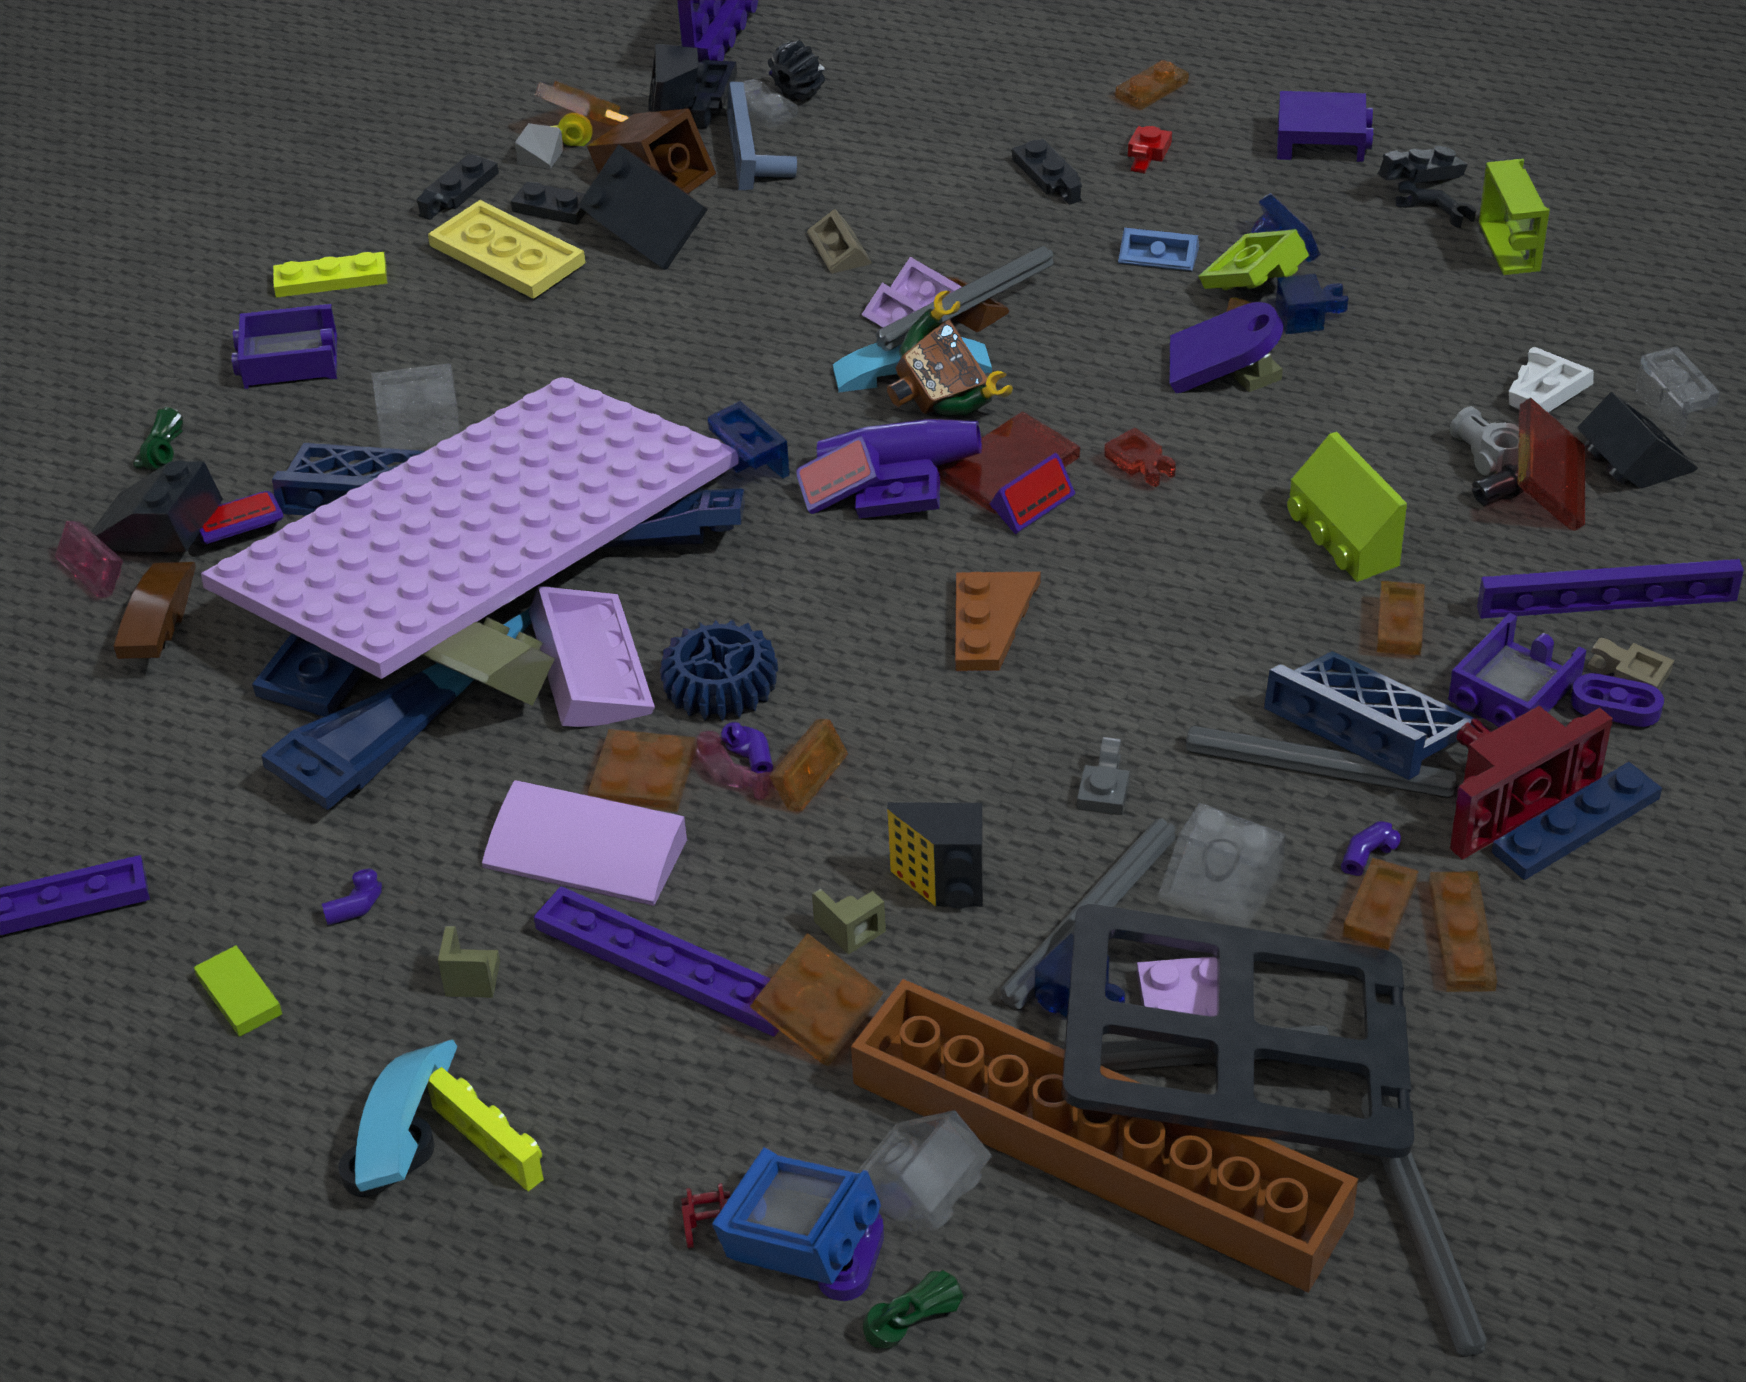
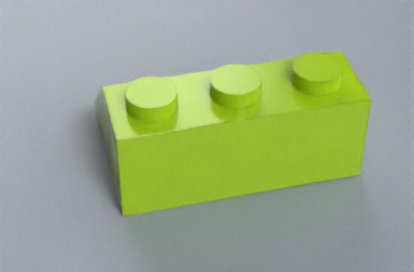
(1349, 509)

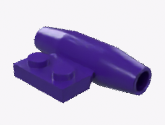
(909, 462)

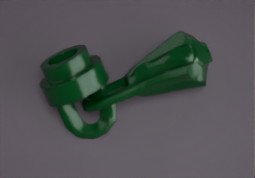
(156, 448)
(935, 1294)

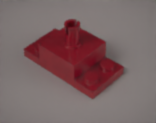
(1523, 772)

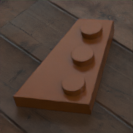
(988, 615)

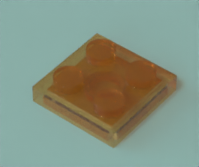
(581, 103)
(643, 769)
(816, 1000)

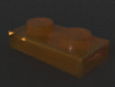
(1152, 84)
(1400, 618)
(808, 765)
(1380, 903)

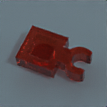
(1139, 453)

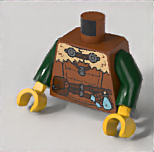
(940, 368)

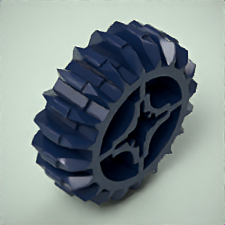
(719, 669)

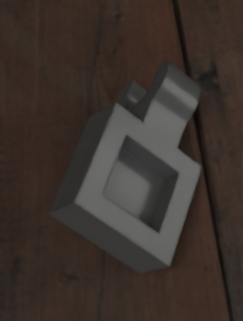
(1105, 786)

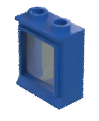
(797, 1217)

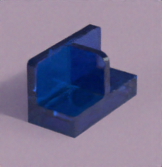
(751, 438)

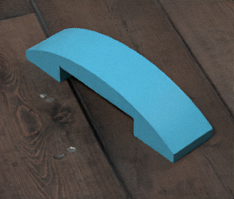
(863, 366)
(383, 1137)

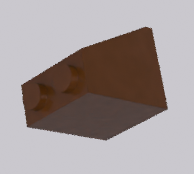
(663, 140)

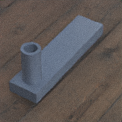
(746, 162)

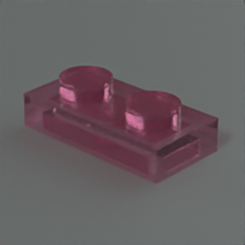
(88, 559)

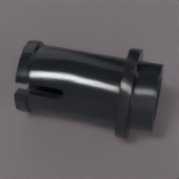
(1497, 485)

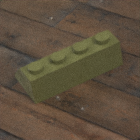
(496, 659)

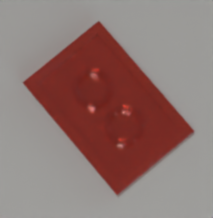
(1005, 456)
(1551, 465)

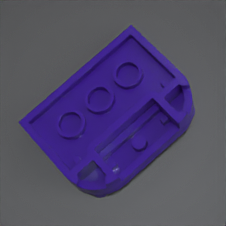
(712, 25)

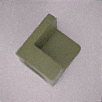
(851, 920)
(466, 971)

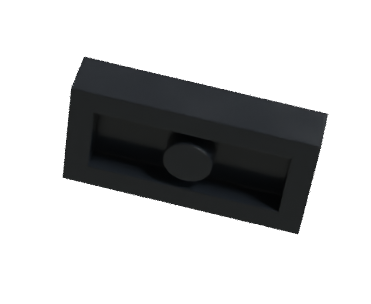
(549, 202)

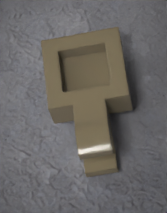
(1633, 664)

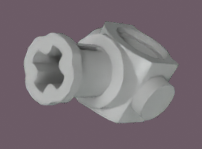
(1490, 444)

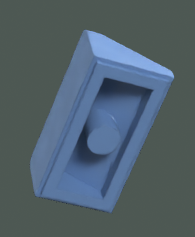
(1158, 249)

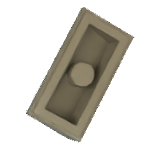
(837, 243)

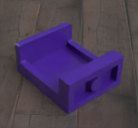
(1323, 120)

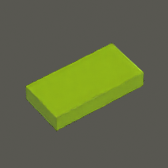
(238, 990)

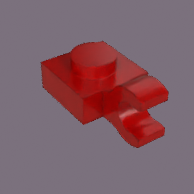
(1147, 145)

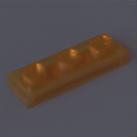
(1462, 932)

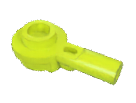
(575, 129)

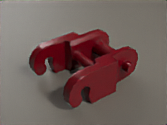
(691, 1217)

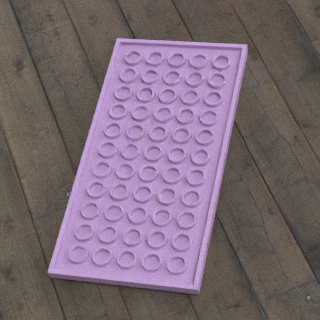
(468, 525)

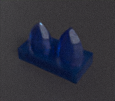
(1279, 218)

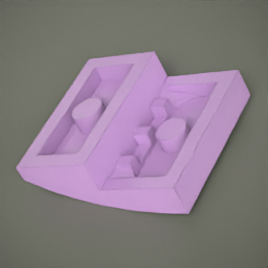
(910, 291)

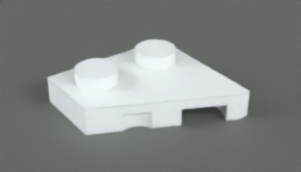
(1548, 380)

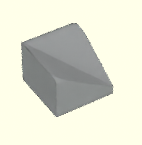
(539, 146)

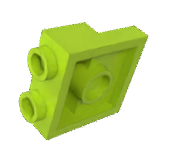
(1255, 260)

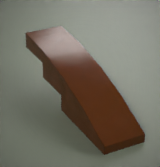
(154, 610)

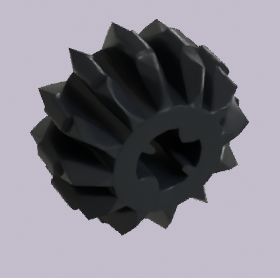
(796, 70)

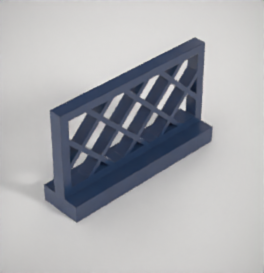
(306, 486)
(1363, 728)

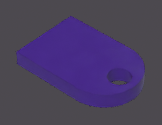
(1222, 345)

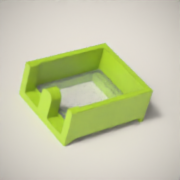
(1513, 217)

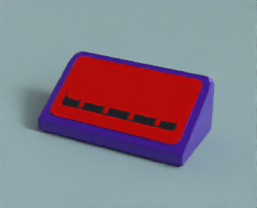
(838, 474)
(1033, 494)
(241, 516)

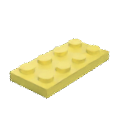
(506, 249)

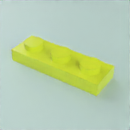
(329, 274)
(486, 1128)

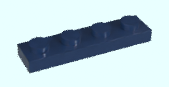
(1576, 820)

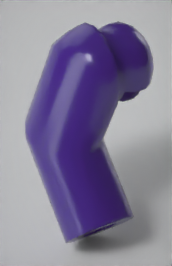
(749, 744)
(1363, 843)
(358, 902)

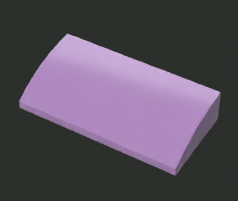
(595, 661)
(585, 842)

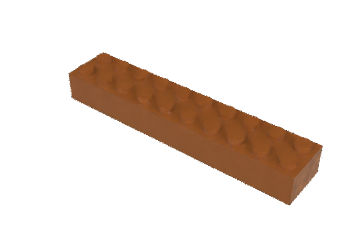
(1204, 1183)

